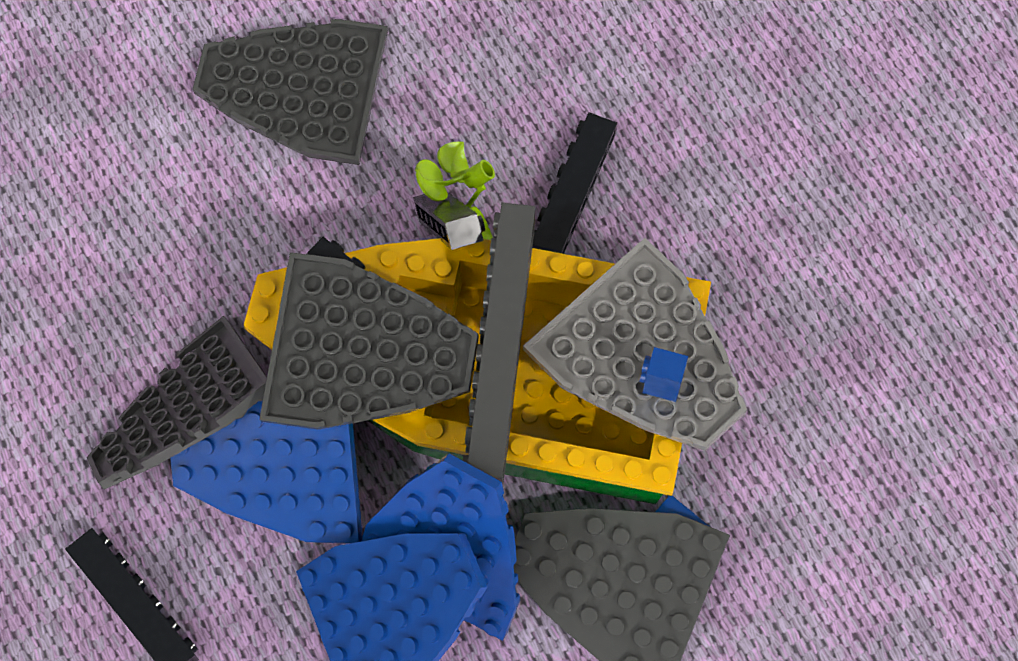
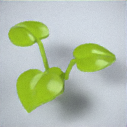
(453, 161)

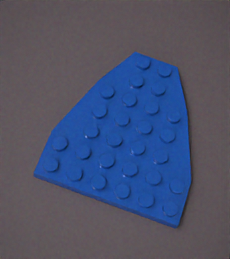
(278, 477)
(461, 500)
(393, 596)

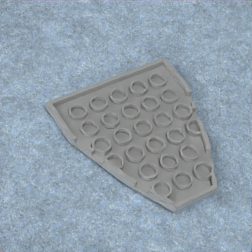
(609, 329)

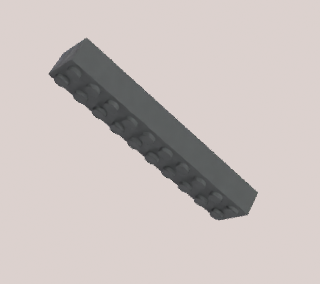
(500, 339)

